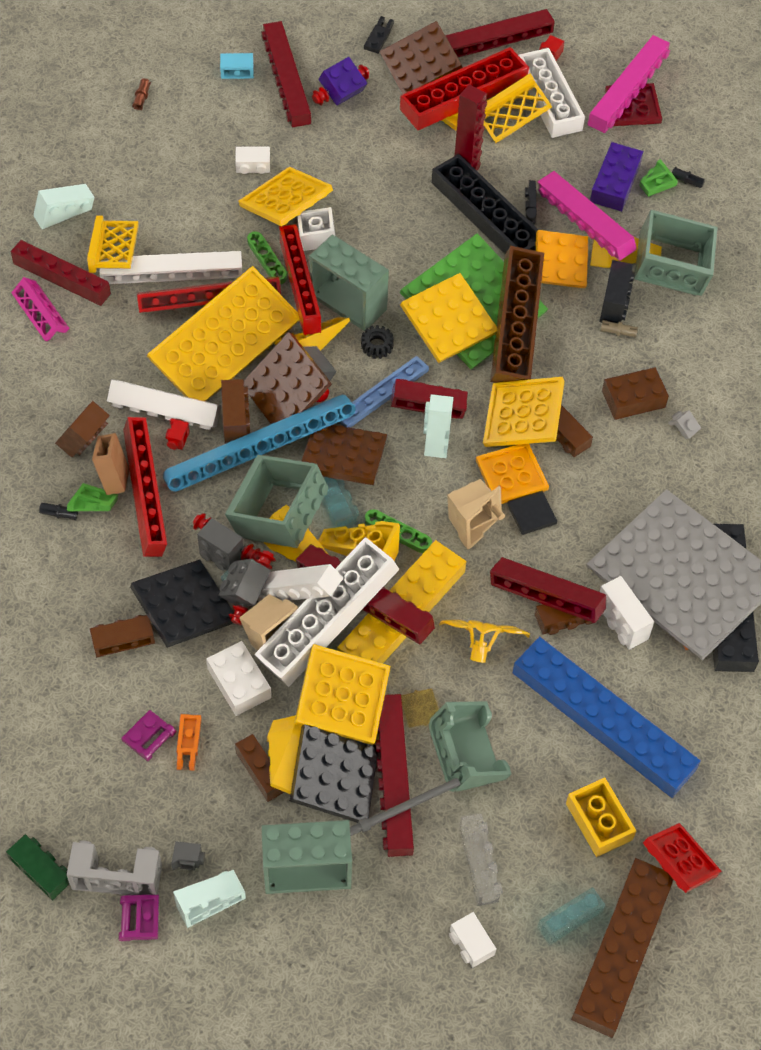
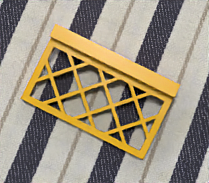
(508, 96)
(99, 243)

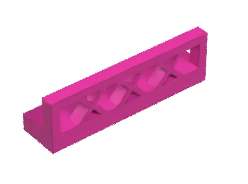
(41, 304)

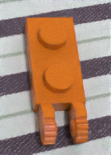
(188, 739)

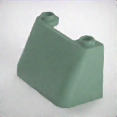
(465, 746)

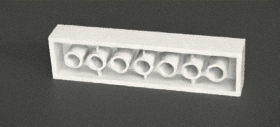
(325, 617)

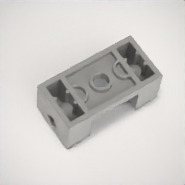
(85, 875)

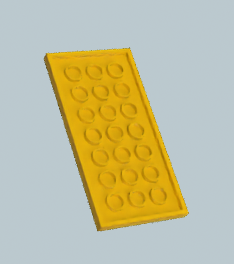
(224, 336)

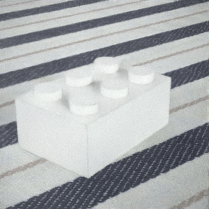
(626, 613)
(239, 678)

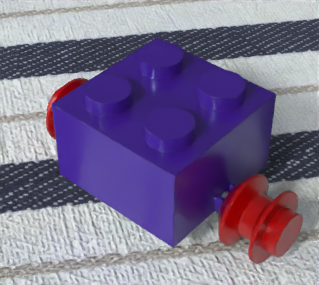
(341, 82)

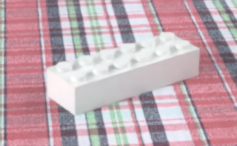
(565, 115)

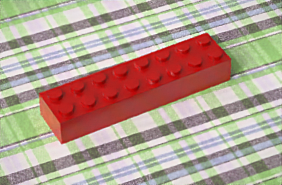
(441, 97)

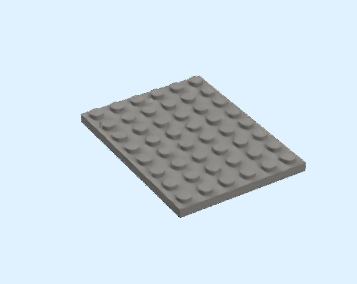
(684, 573)

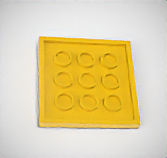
(285, 196)
(449, 317)
(524, 412)
(342, 694)

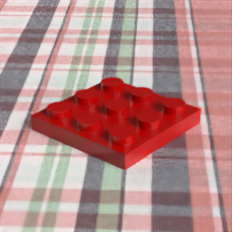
(682, 857)

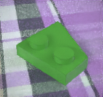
(657, 179)
(91, 499)

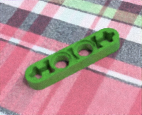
(266, 258)
(421, 537)

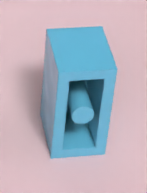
(236, 65)

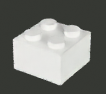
(315, 227)

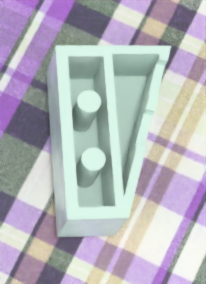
(61, 204)
(437, 425)
(208, 897)

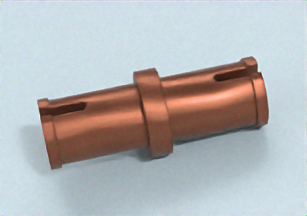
(141, 94)

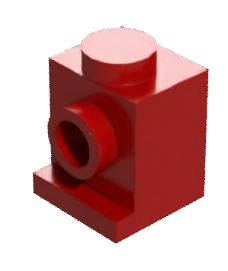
(177, 434)

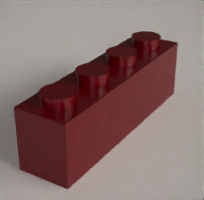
(413, 396)

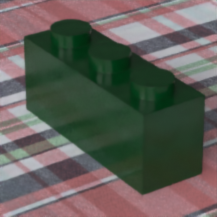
(39, 866)

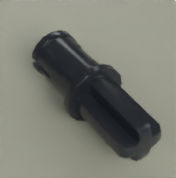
(687, 177)
(57, 510)

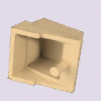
(474, 511)
(266, 619)

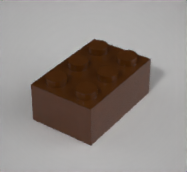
(635, 393)
(235, 409)
(83, 430)

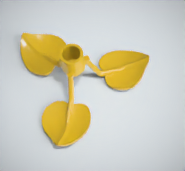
(480, 647)

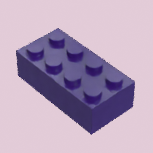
(616, 176)

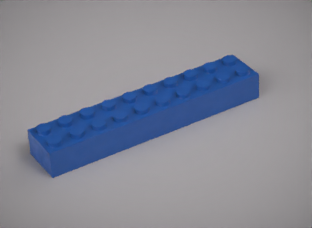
(606, 717)

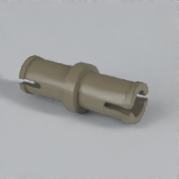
(619, 328)

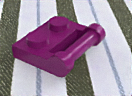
(144, 731)
(146, 917)

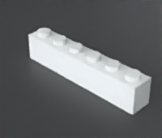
(163, 403)
(301, 583)

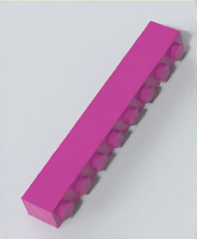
(629, 84)
(587, 216)

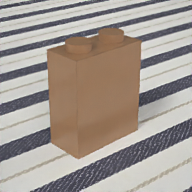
(111, 464)

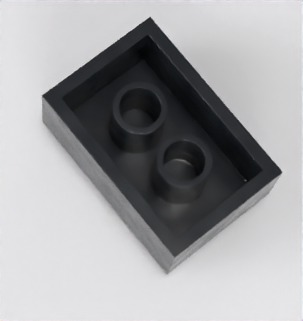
(617, 291)

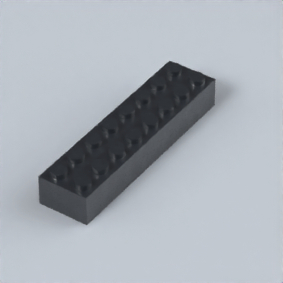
(483, 205)
(739, 649)

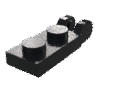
(378, 35)
(530, 204)

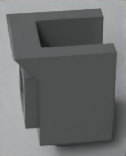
(187, 856)

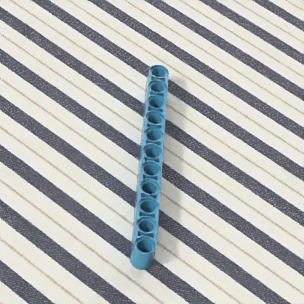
(267, 437)

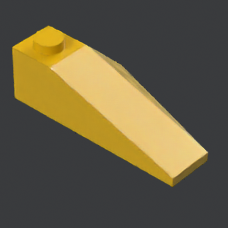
(344, 540)

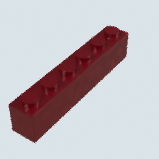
(471, 125)
(60, 272)
(548, 589)

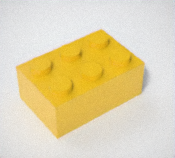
(600, 817)

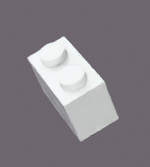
(252, 160)
(472, 940)

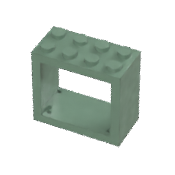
(683, 234)
(349, 282)
(257, 485)
(307, 856)

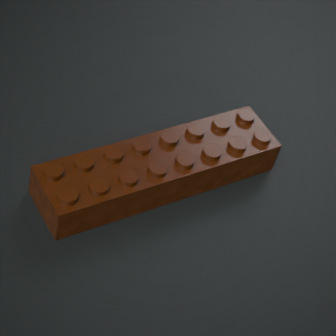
(517, 315)
(623, 948)

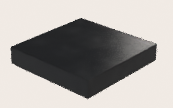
(532, 512)

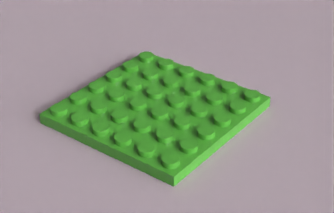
(483, 273)

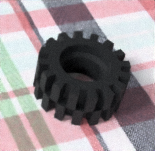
(377, 350)

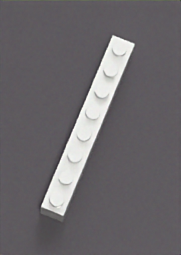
(176, 267)

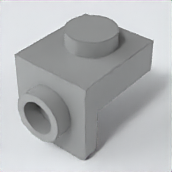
(685, 423)

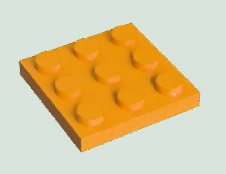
(564, 258)
(513, 470)

